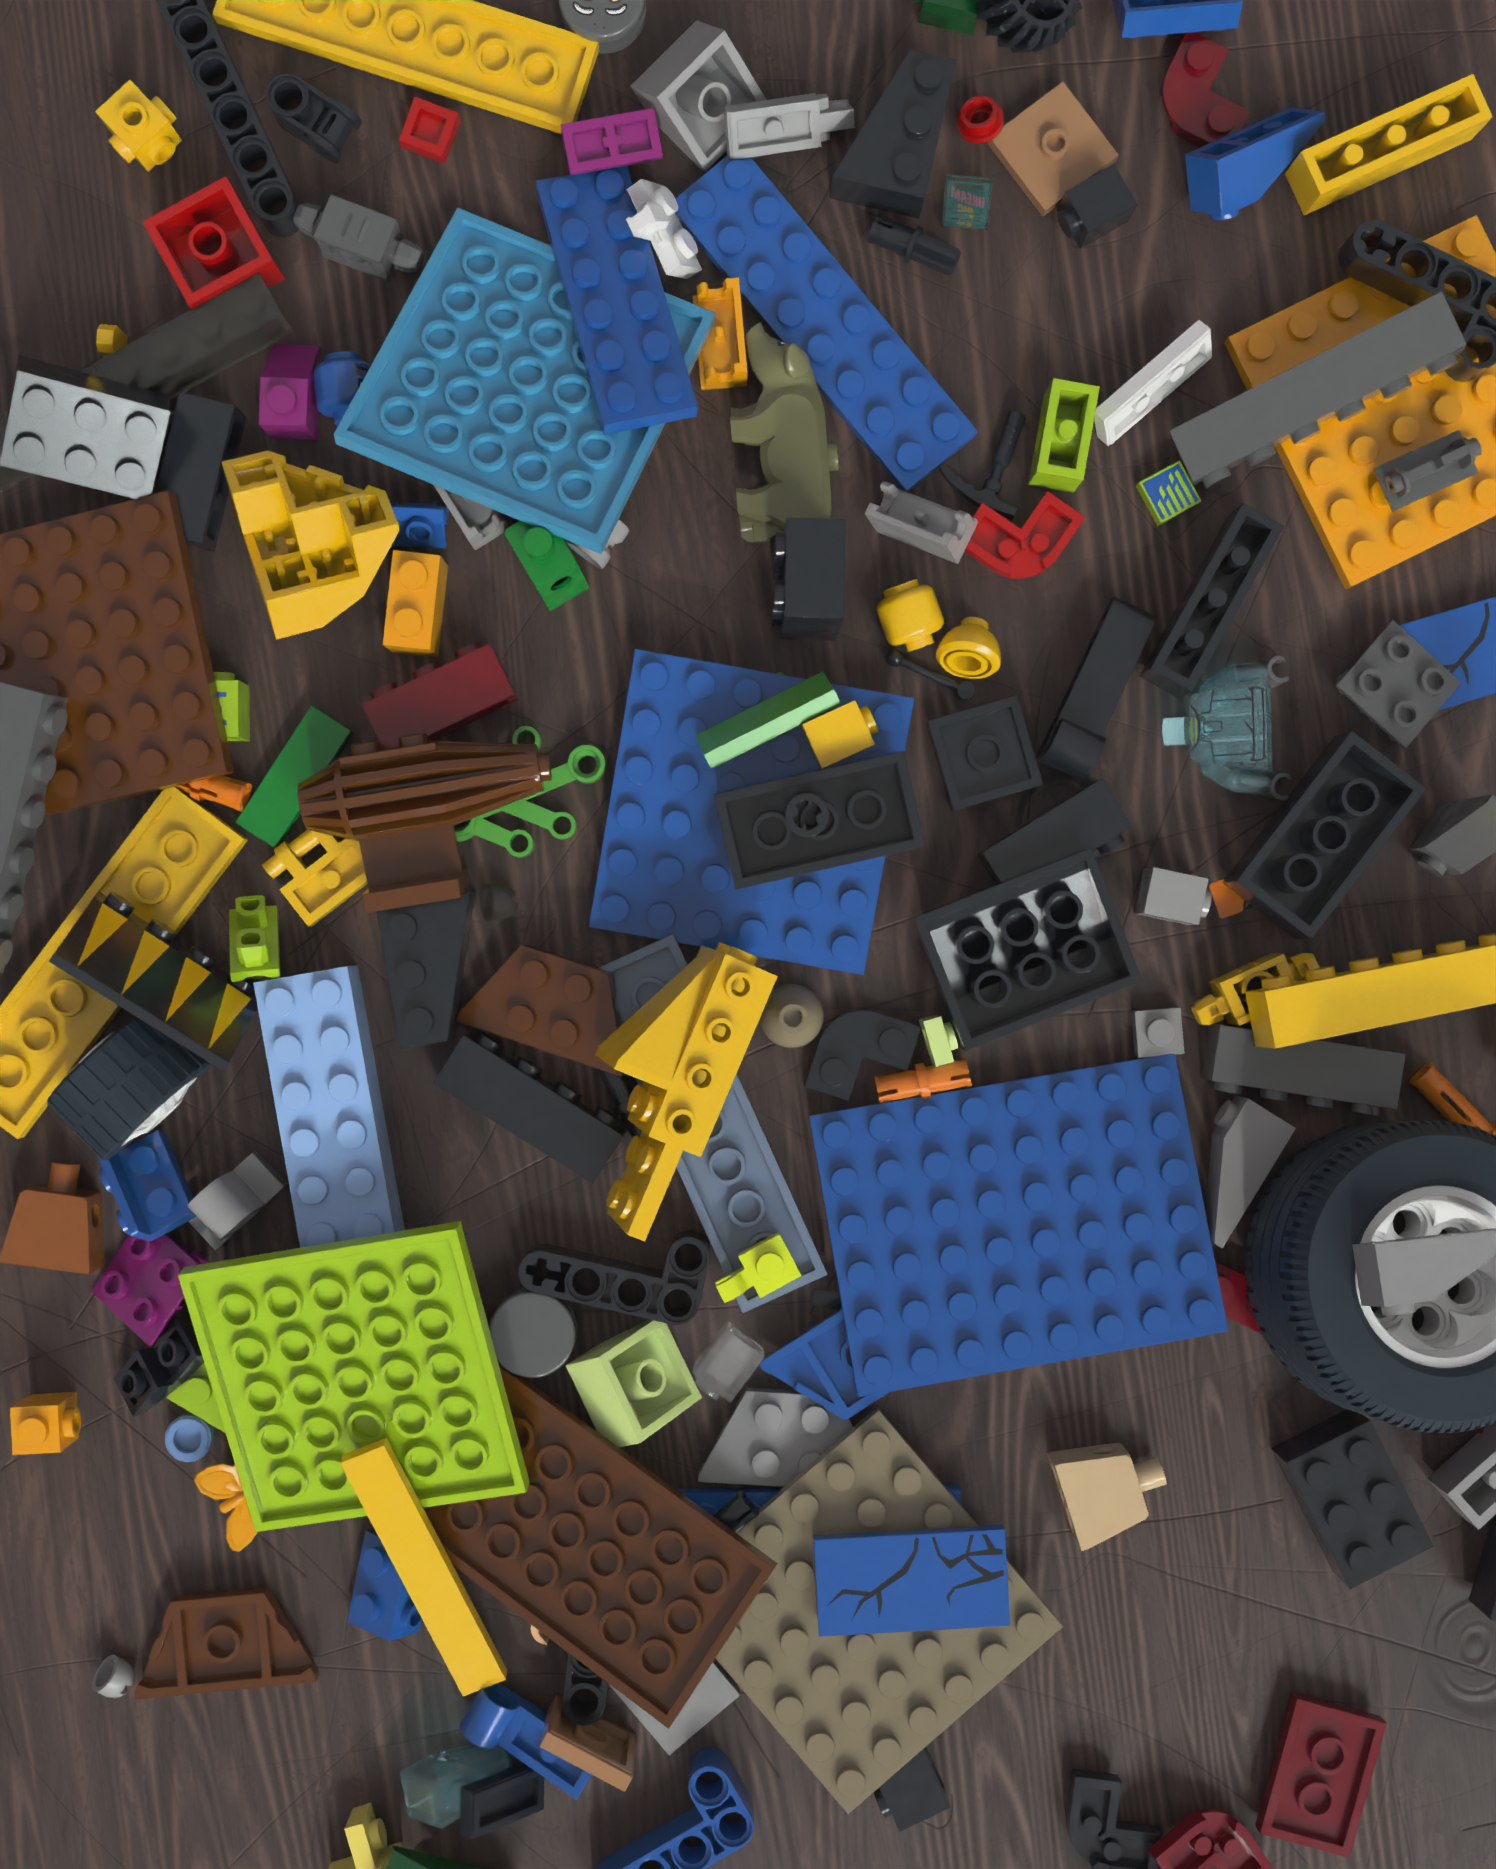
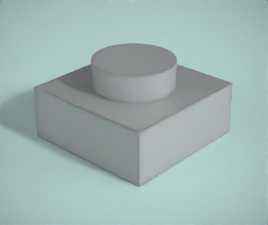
(1157, 1032)

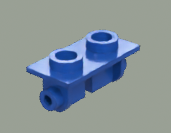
(421, 524)

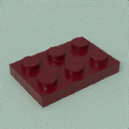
(1320, 1775)

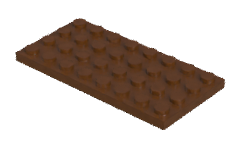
(606, 1558)

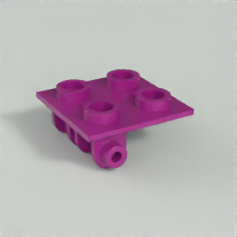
(144, 1284)

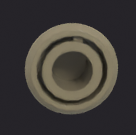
(792, 1016)

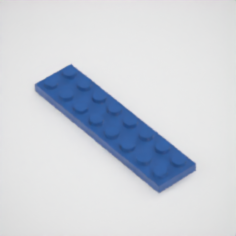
(816, 305)

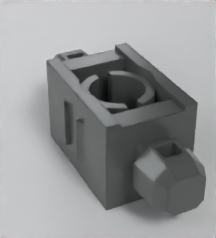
(358, 237)

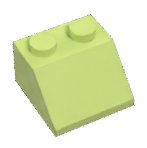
(634, 1383)

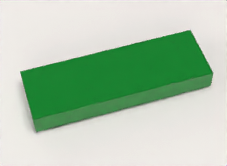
(275, 802)

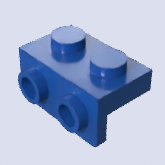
(379, 1596)

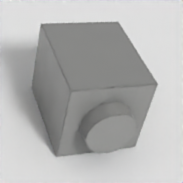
(1173, 896)

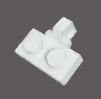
(660, 225)

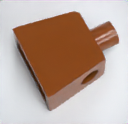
(57, 1224)

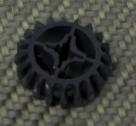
(1028, 23)

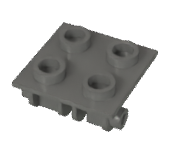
(1397, 684)

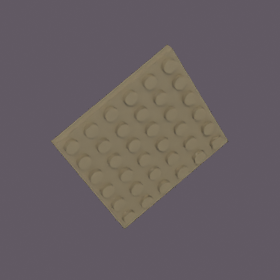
(864, 1700)

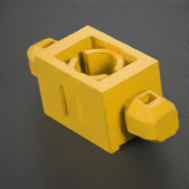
(1225, 988)

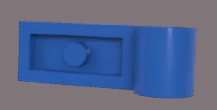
(517, 1726)

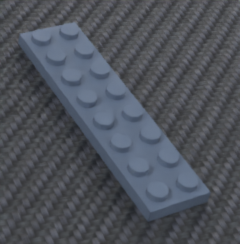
(737, 1178)

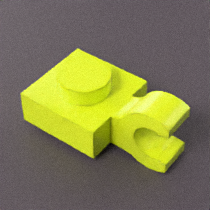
(765, 1267)

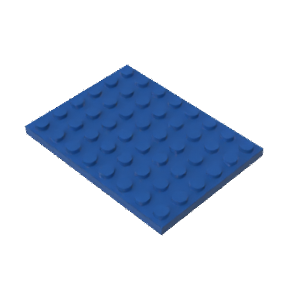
(1017, 1224)

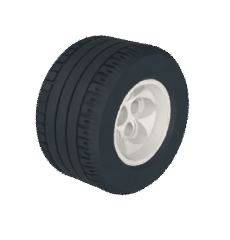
(1307, 1281)

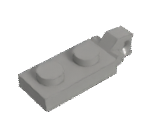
(783, 124)

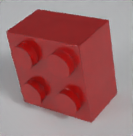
(211, 243)

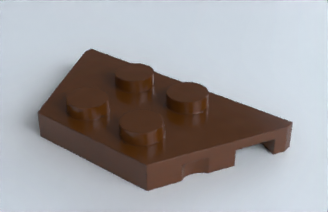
(548, 1005)
(225, 1645)

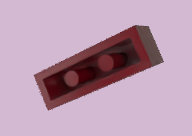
(441, 697)

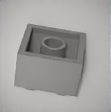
(692, 86)

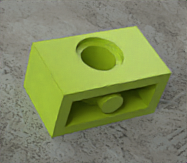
(1063, 435)

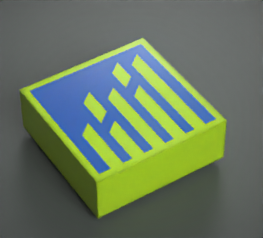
(1168, 493)

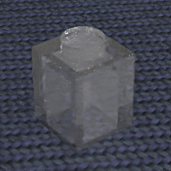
(727, 1362)

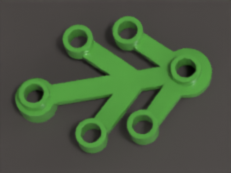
(533, 813)

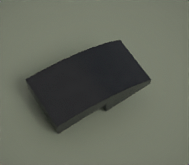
(161, 1369)

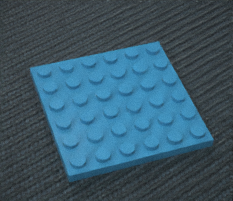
(493, 391)

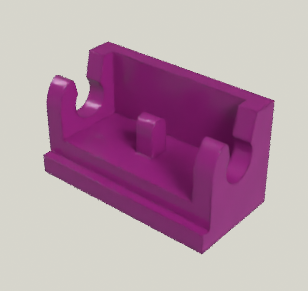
(611, 141)

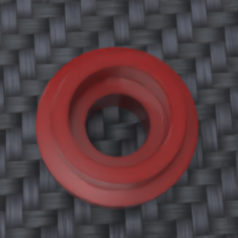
(977, 110)

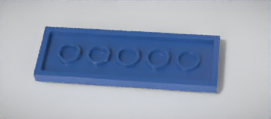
(615, 301)

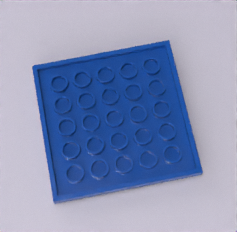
(663, 836)

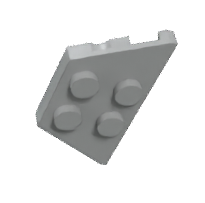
(771, 1438)

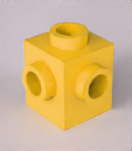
(139, 126)

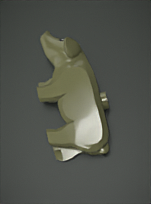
(791, 437)

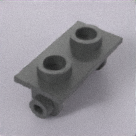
(1428, 469)

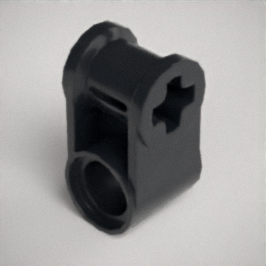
(317, 121)

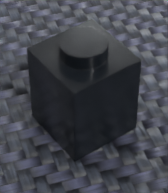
(1095, 207)

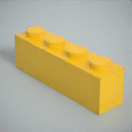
(1388, 144)

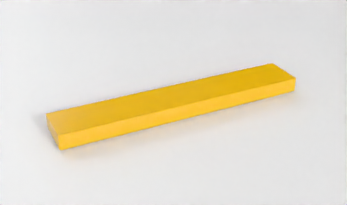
(423, 1566)

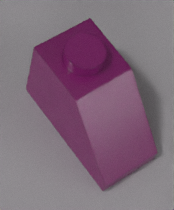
(288, 393)

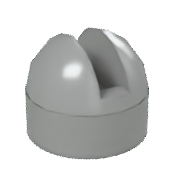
(113, 1676)

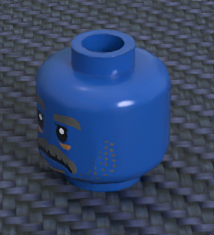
(337, 382)

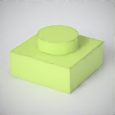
(938, 1039)

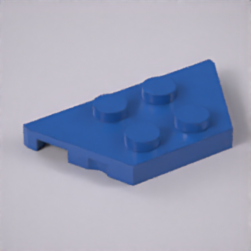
(820, 1367)

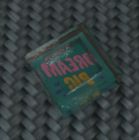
(967, 202)

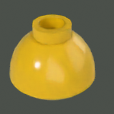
(970, 650)

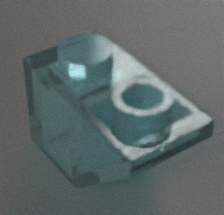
(435, 1782)

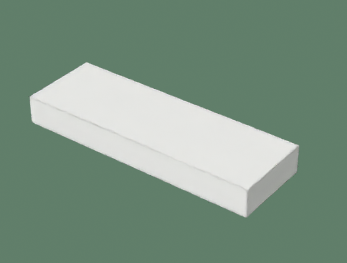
(1153, 383)

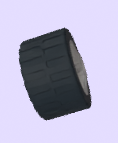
(125, 1087)

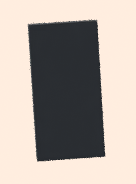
(500, 1800)

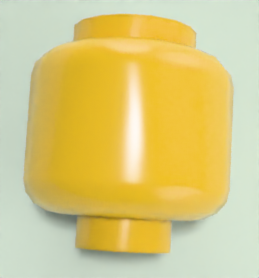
(910, 615)

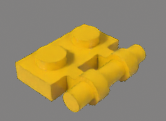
(324, 883)

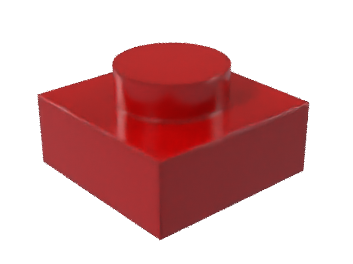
(429, 130)

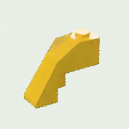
(308, 538)

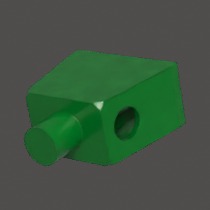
(546, 562)

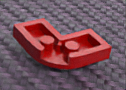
(1027, 550)

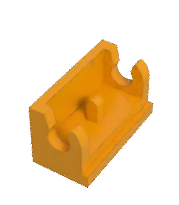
(724, 352)

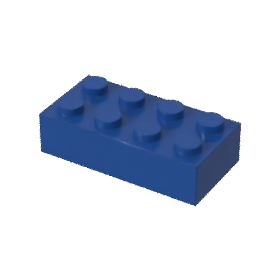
(1166, 17)

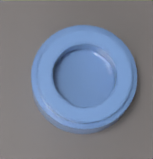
(189, 1437)

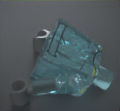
(1232, 728)

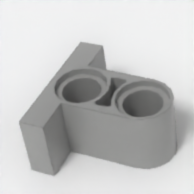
(234, 1199)

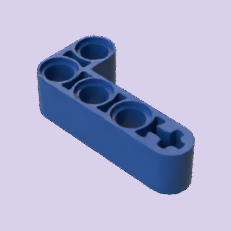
(702, 1820)

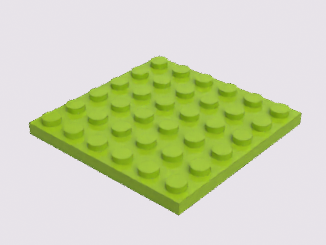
(348, 1349)

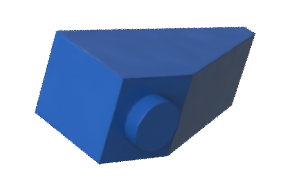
(1247, 162)

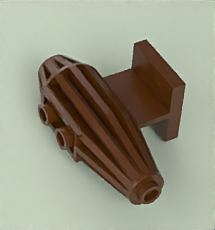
(406, 805)

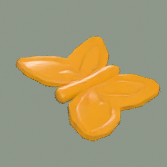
(223, 1482)

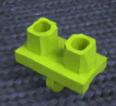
(254, 939)

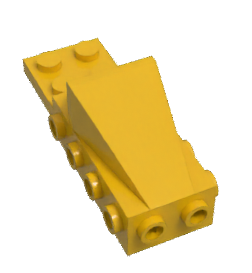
(687, 1055)

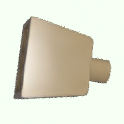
(1103, 1490)

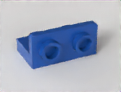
(147, 1187)

